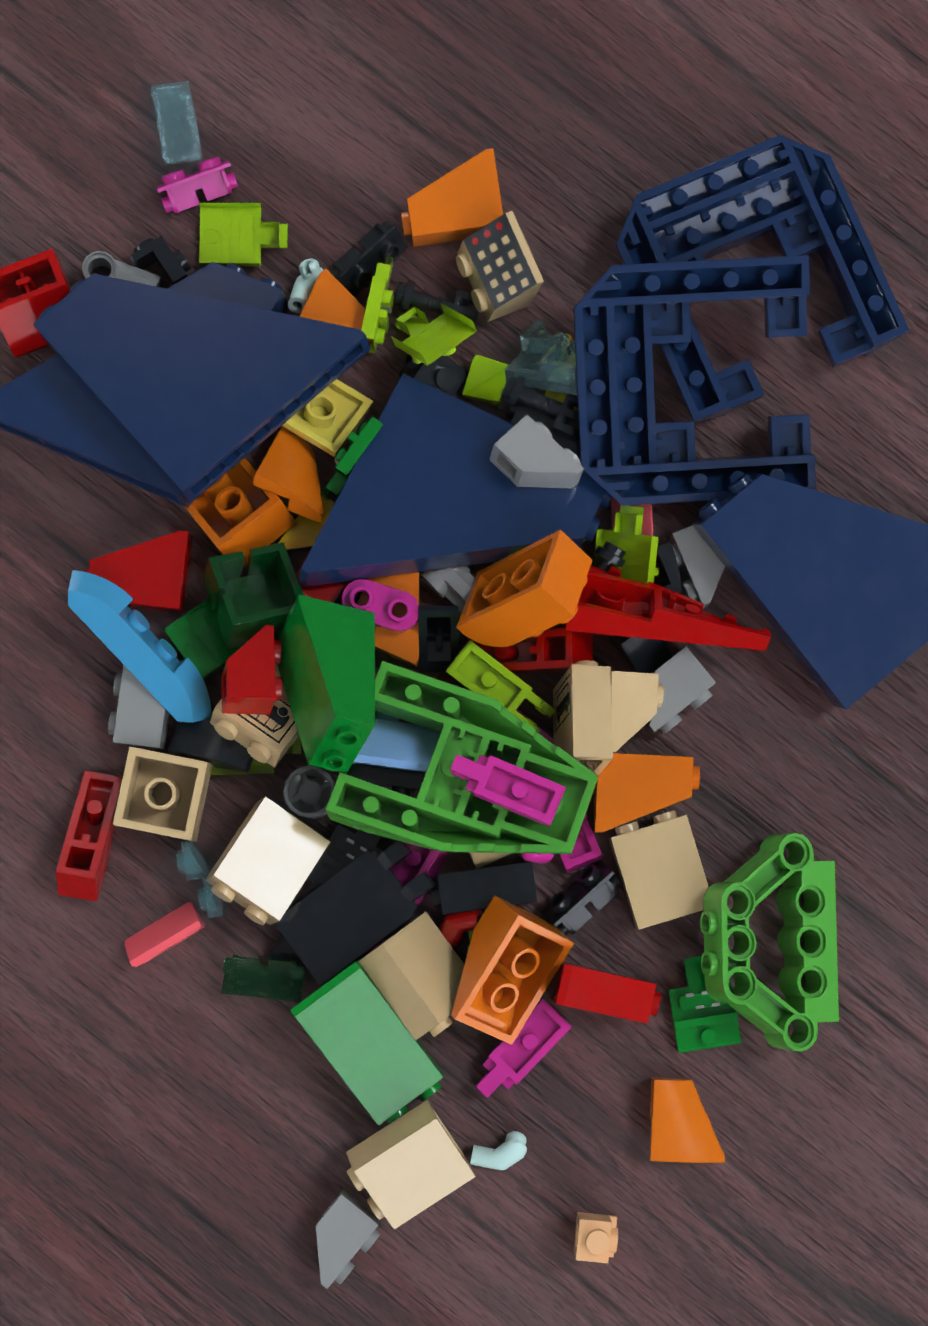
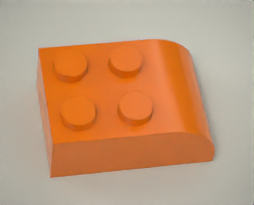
(526, 592)

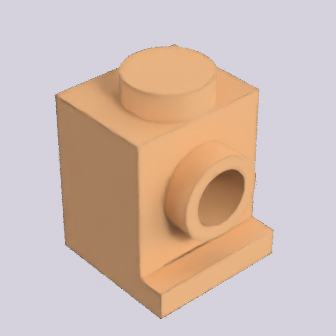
(595, 1237)

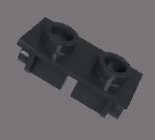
(357, 269)
(594, 885)

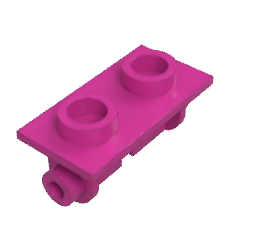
(182, 187)

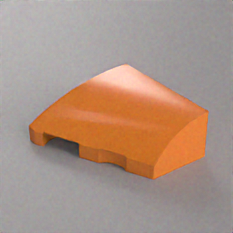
(292, 473)
(680, 1124)

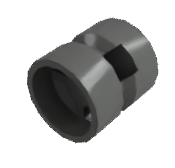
(309, 791)

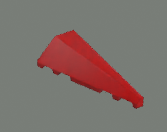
(653, 612)

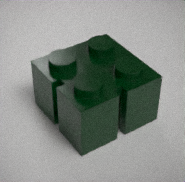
(252, 600)

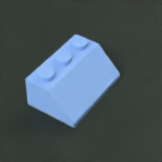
(398, 745)

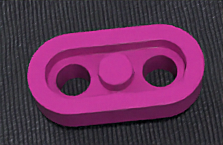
(381, 602)

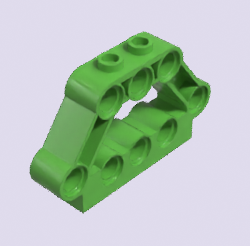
(817, 959)

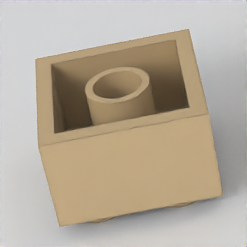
(162, 794)

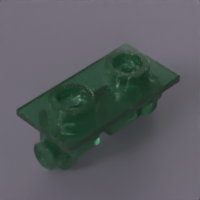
(276, 981)

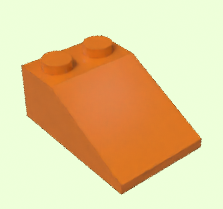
(240, 514)
(507, 969)

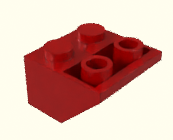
(24, 293)

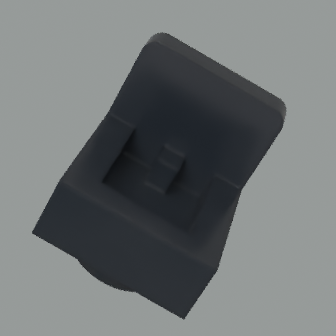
(157, 250)
(440, 374)

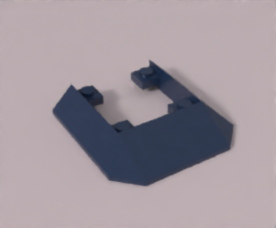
(742, 197)
(615, 377)

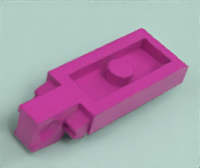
(510, 787)
(511, 1063)

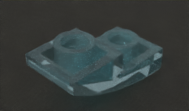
(176, 122)
(197, 867)

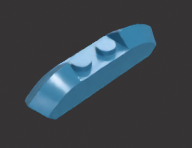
(128, 637)

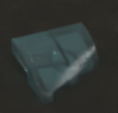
(545, 360)

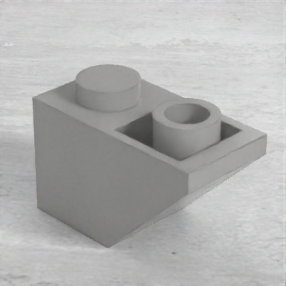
(534, 458)
(698, 563)
(684, 684)
(139, 715)
(340, 1234)

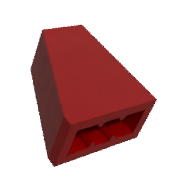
(150, 571)
(606, 993)

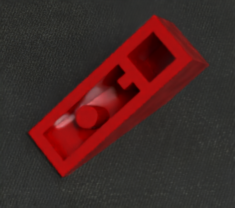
(546, 653)
(88, 837)

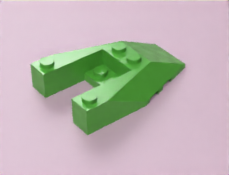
(445, 813)

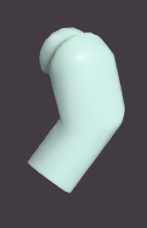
(304, 284)
(503, 1156)

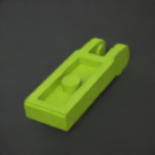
(490, 678)

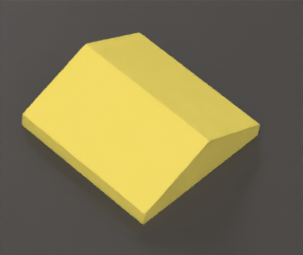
(330, 417)

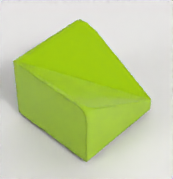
(485, 380)

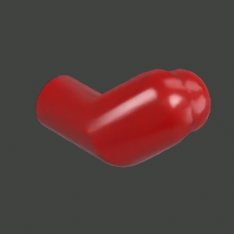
(456, 924)

